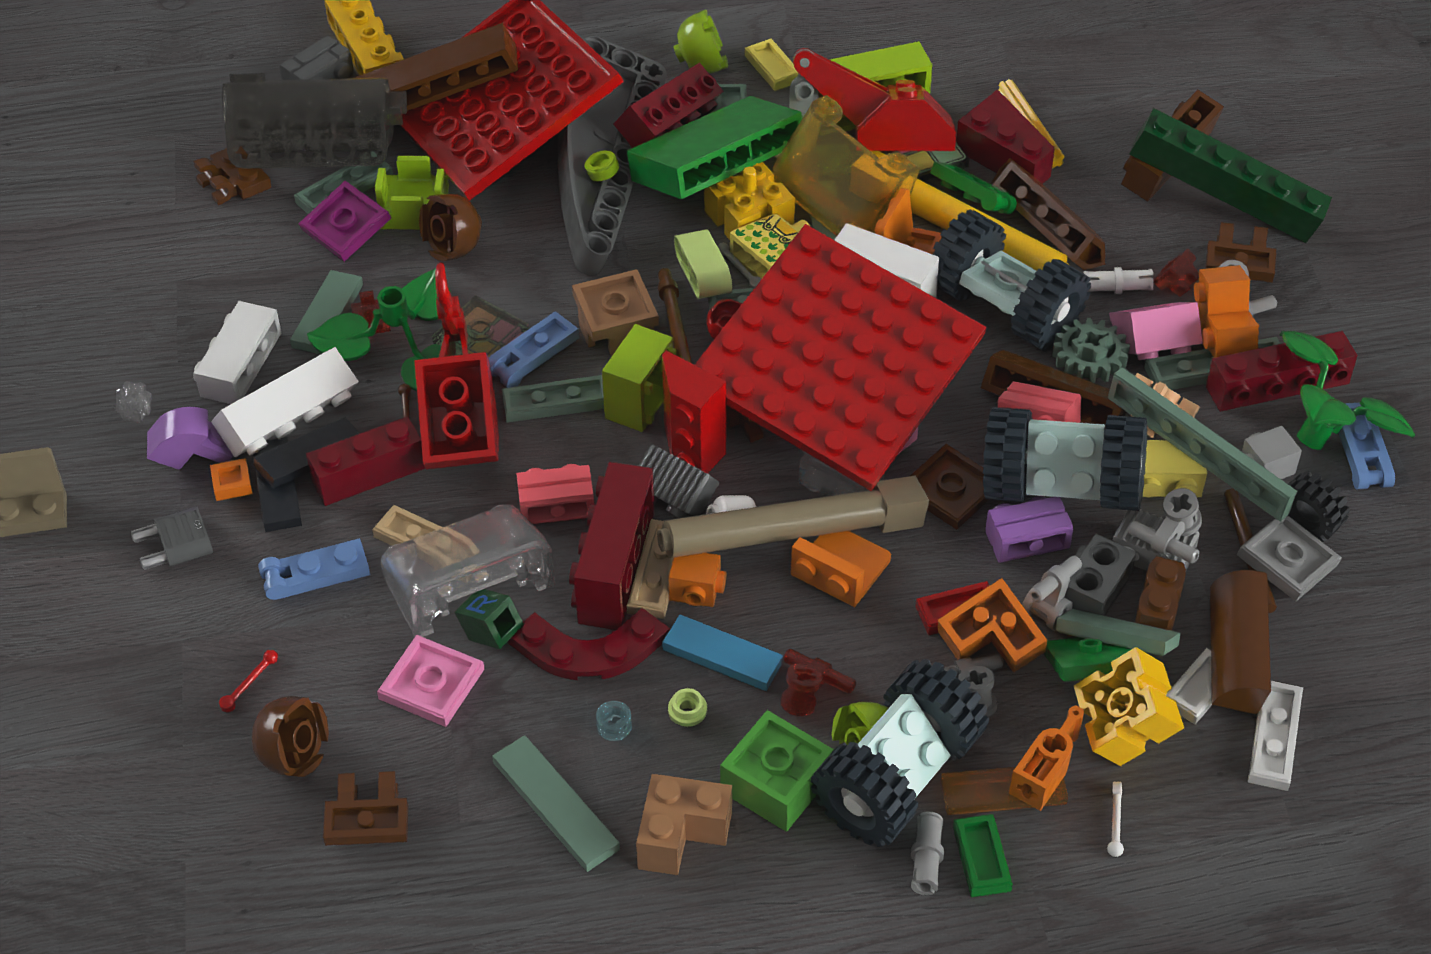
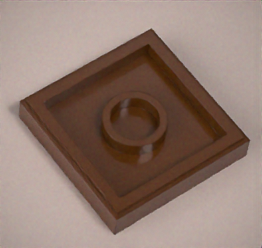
(952, 485)

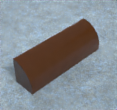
(1009, 367)
(1240, 641)

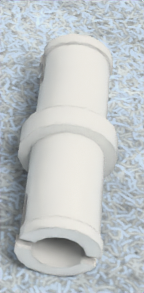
(1120, 280)

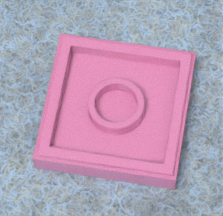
(430, 680)

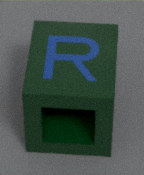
(489, 618)

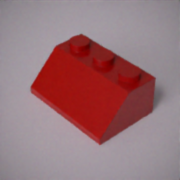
(694, 412)

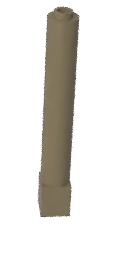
(890, 505)

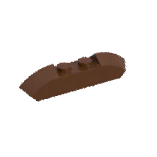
(1051, 216)

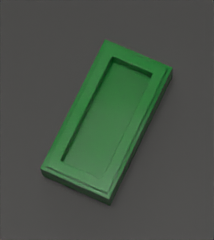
(982, 855)

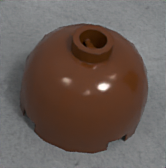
(449, 226)
(290, 735)

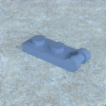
(532, 349)
(1365, 448)
(313, 569)

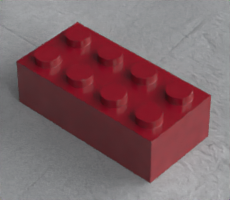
(612, 545)

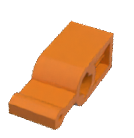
(1046, 761)

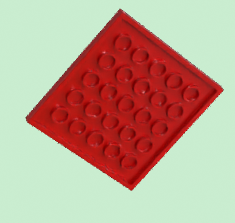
(504, 120)
(839, 355)

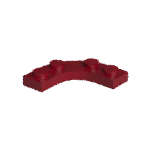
(602, 656)

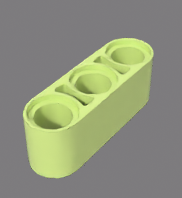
(703, 264)

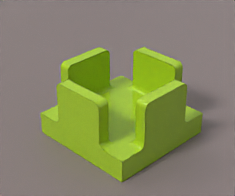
(408, 191)

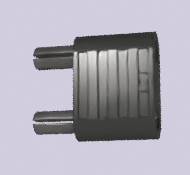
(181, 537)

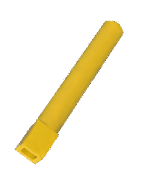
(942, 208)

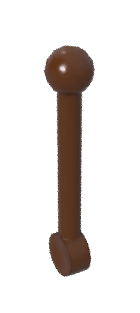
(405, 390)

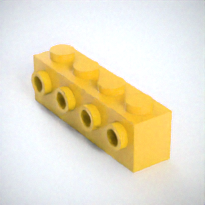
(362, 34)

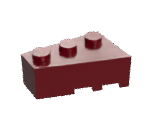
(999, 132)

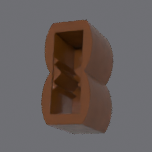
(1161, 593)

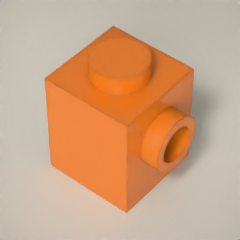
(696, 579)

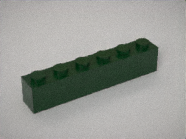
(1230, 175)

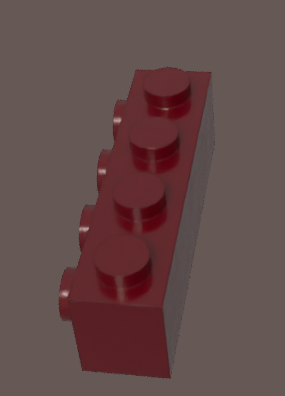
(670, 106)
(1274, 373)

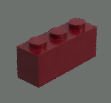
(366, 461)

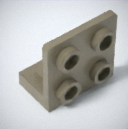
(31, 493)

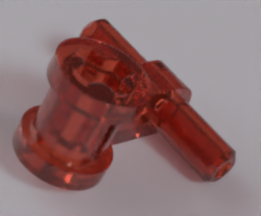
(805, 678)

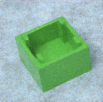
(774, 770)

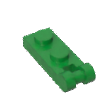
(974, 188)

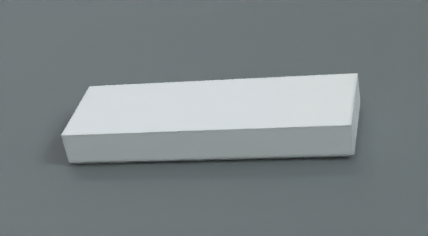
(1276, 737)

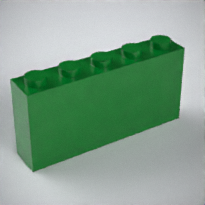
(713, 147)

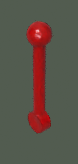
(227, 702)

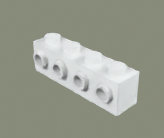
(284, 402)

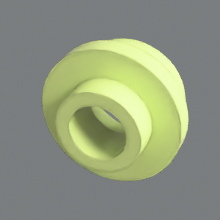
(685, 699)

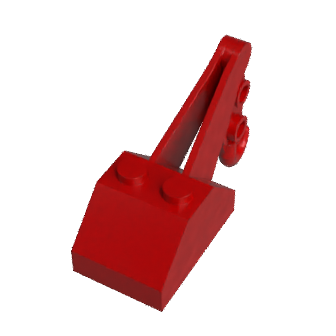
(455, 394)

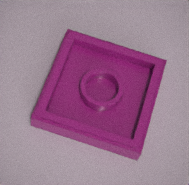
(344, 220)

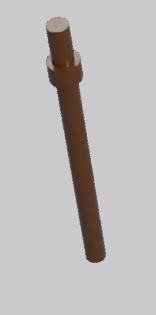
(669, 293)

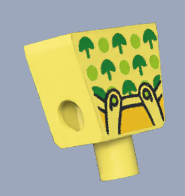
(763, 242)

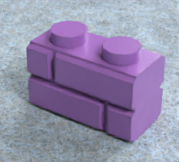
(1028, 528)

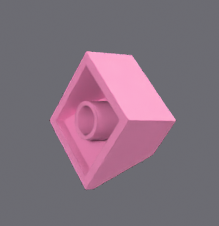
(1159, 328)

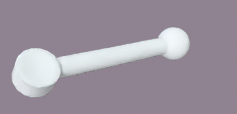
(1115, 848)

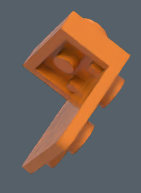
(898, 225)
(839, 564)

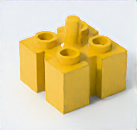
(748, 199)
(1128, 706)

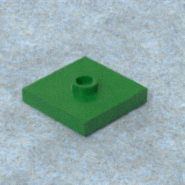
(1081, 657)

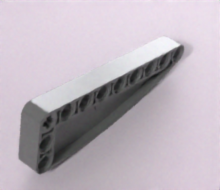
(592, 207)

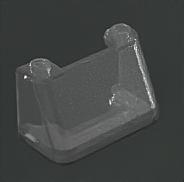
(464, 560)

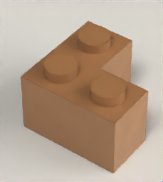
(678, 812)

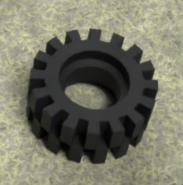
(1318, 505)

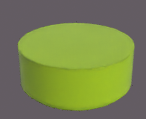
(602, 165)

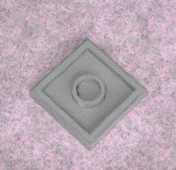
(1289, 556)

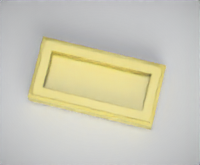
(771, 63)

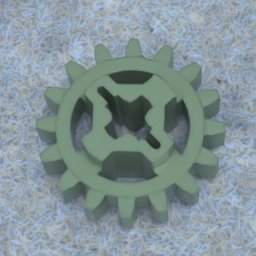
(1090, 350)

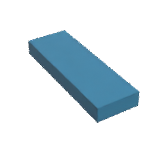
(723, 652)

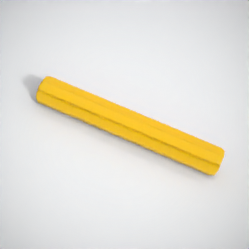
(1014, 95)

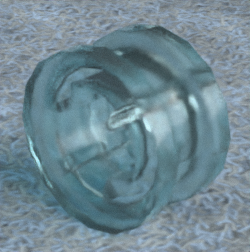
(606, 713)

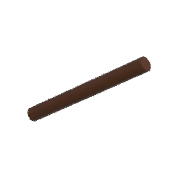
(1244, 531)

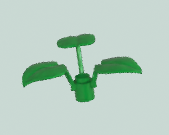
(351, 332)
(1325, 412)

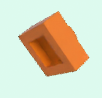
(231, 479)

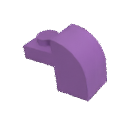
(182, 434)

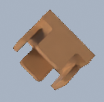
(612, 307)

